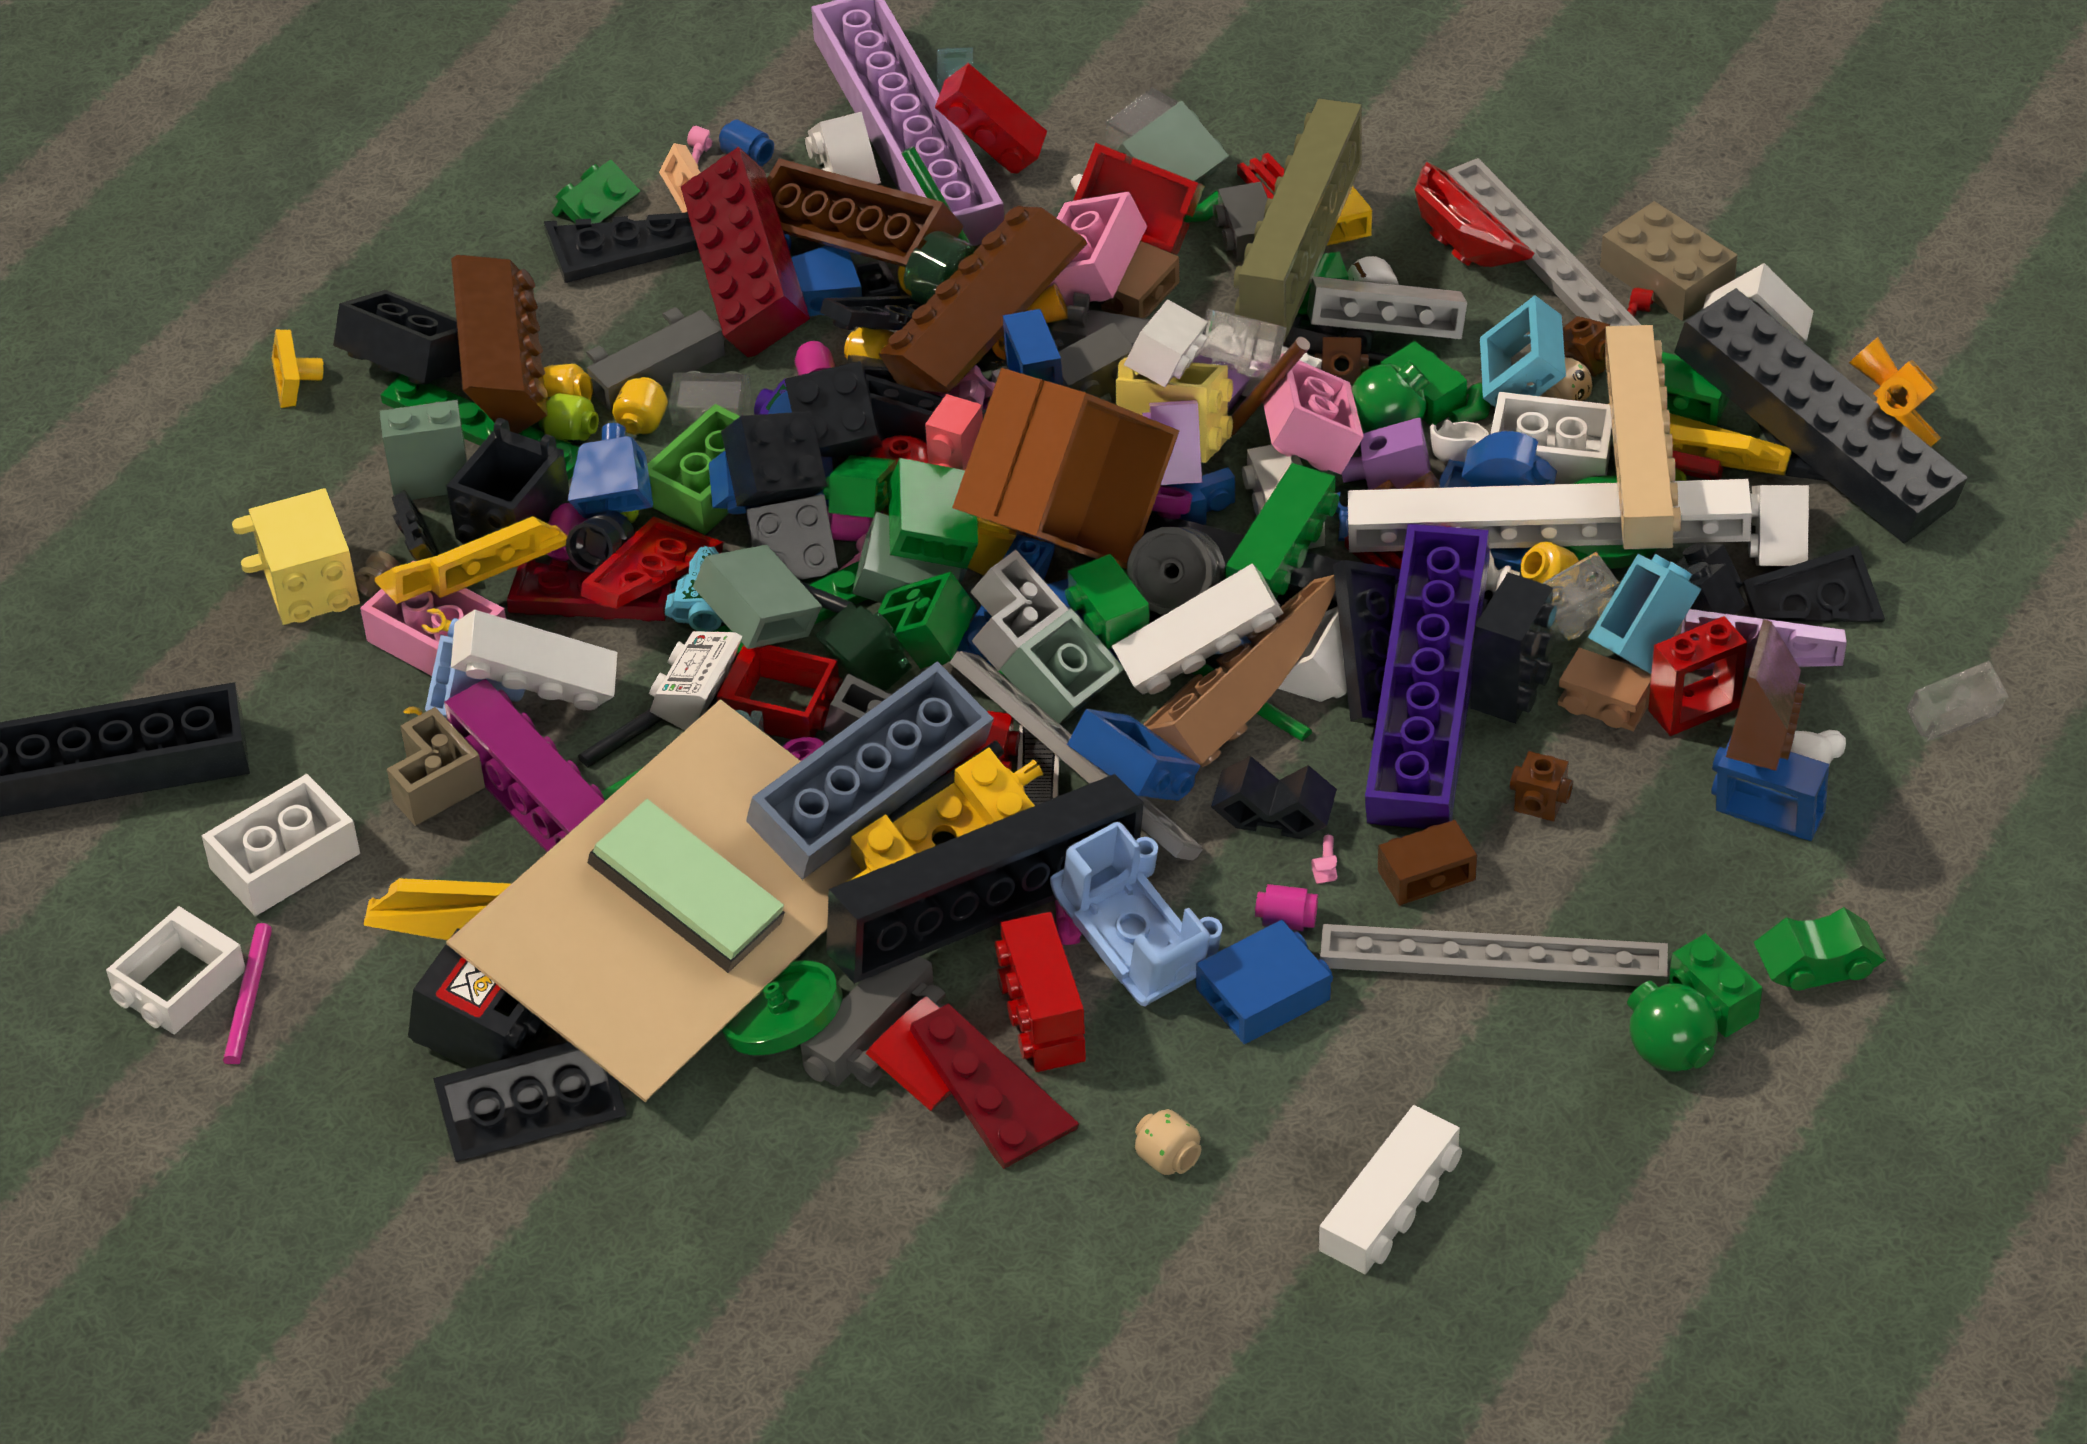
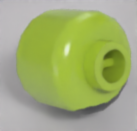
(570, 418)

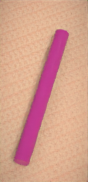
(247, 994)

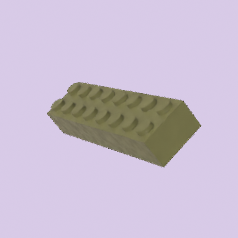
(1301, 214)

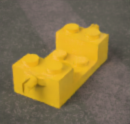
(979, 796)

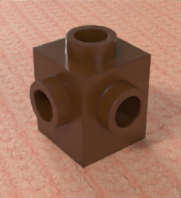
(1585, 342)
(1343, 348)
(1541, 785)

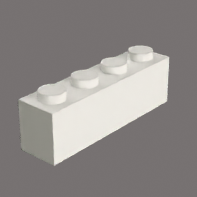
(1198, 630)
(533, 660)
(1390, 1190)

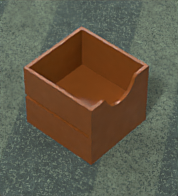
(1065, 467)

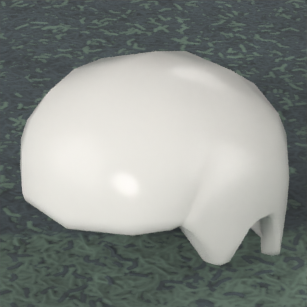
(1455, 439)

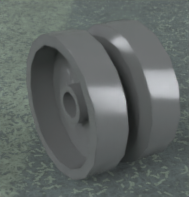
(1172, 547)

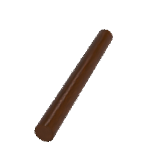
(1269, 383)

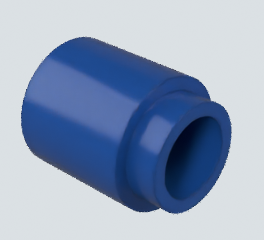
(749, 139)

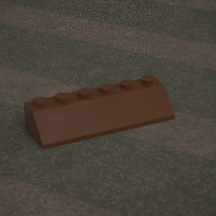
(855, 213)
(969, 307)
(499, 339)
(1768, 704)

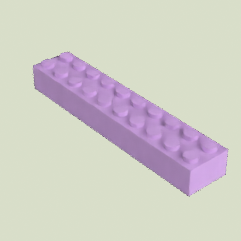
(899, 111)

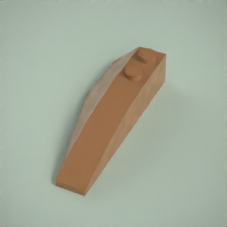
(1223, 701)

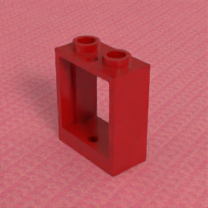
(788, 667)
(1685, 707)

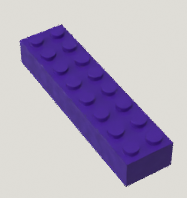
(1427, 677)

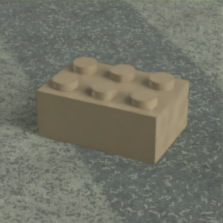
(1669, 257)

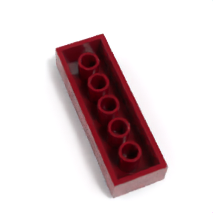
(744, 253)

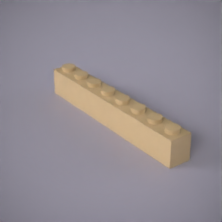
(1641, 437)

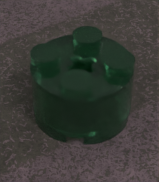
(934, 264)

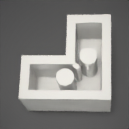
(843, 147)
(1773, 297)
(1780, 524)

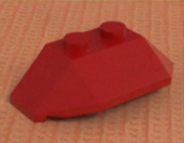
(1464, 222)

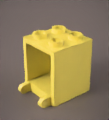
(1199, 382)
(301, 556)

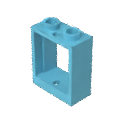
(1541, 366)
(1645, 609)

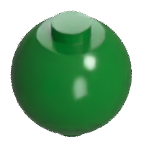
(1389, 395)
(1672, 1026)

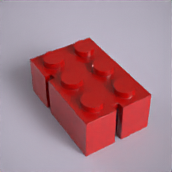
(1158, 193)
(1041, 992)

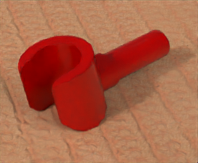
(1640, 300)

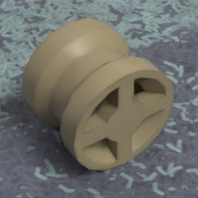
(376, 564)

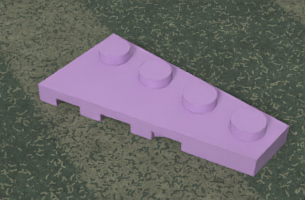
(1806, 643)

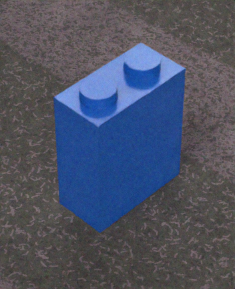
(1264, 981)

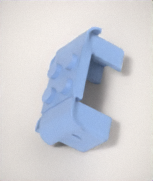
(1126, 917)

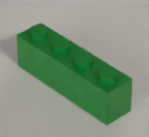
(1287, 526)

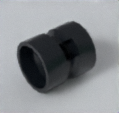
(597, 539)

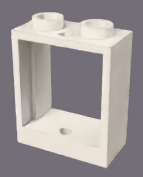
(157, 946)

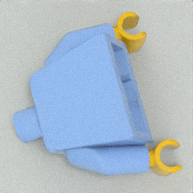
(448, 681)

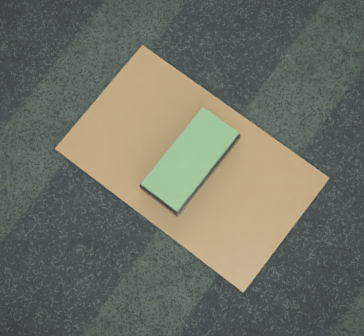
(658, 909)

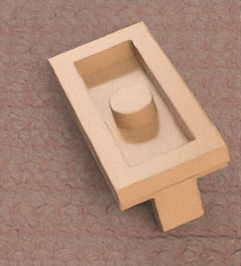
(677, 170)

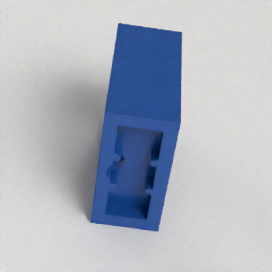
(1031, 346)
(1134, 754)
(1796, 776)

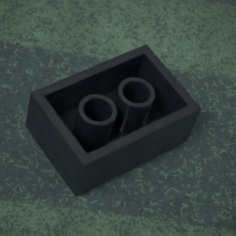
(399, 336)
(1513, 648)

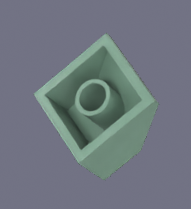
(1062, 667)

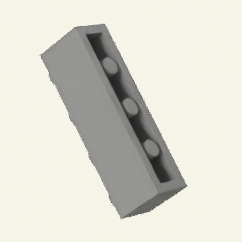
(1386, 307)

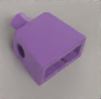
(1391, 454)

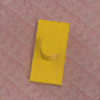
(291, 370)

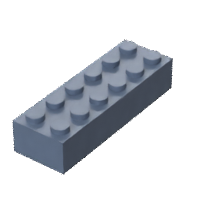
(869, 769)

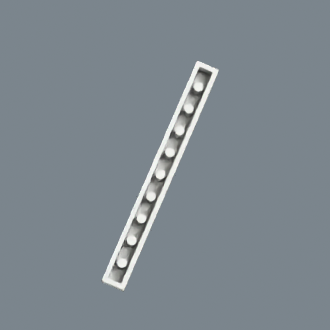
(1541, 514)

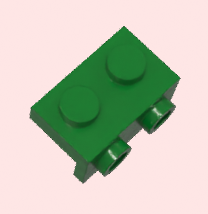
(597, 195)

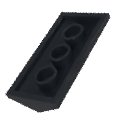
(525, 1100)

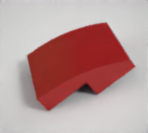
(906, 1061)

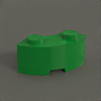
(1819, 950)

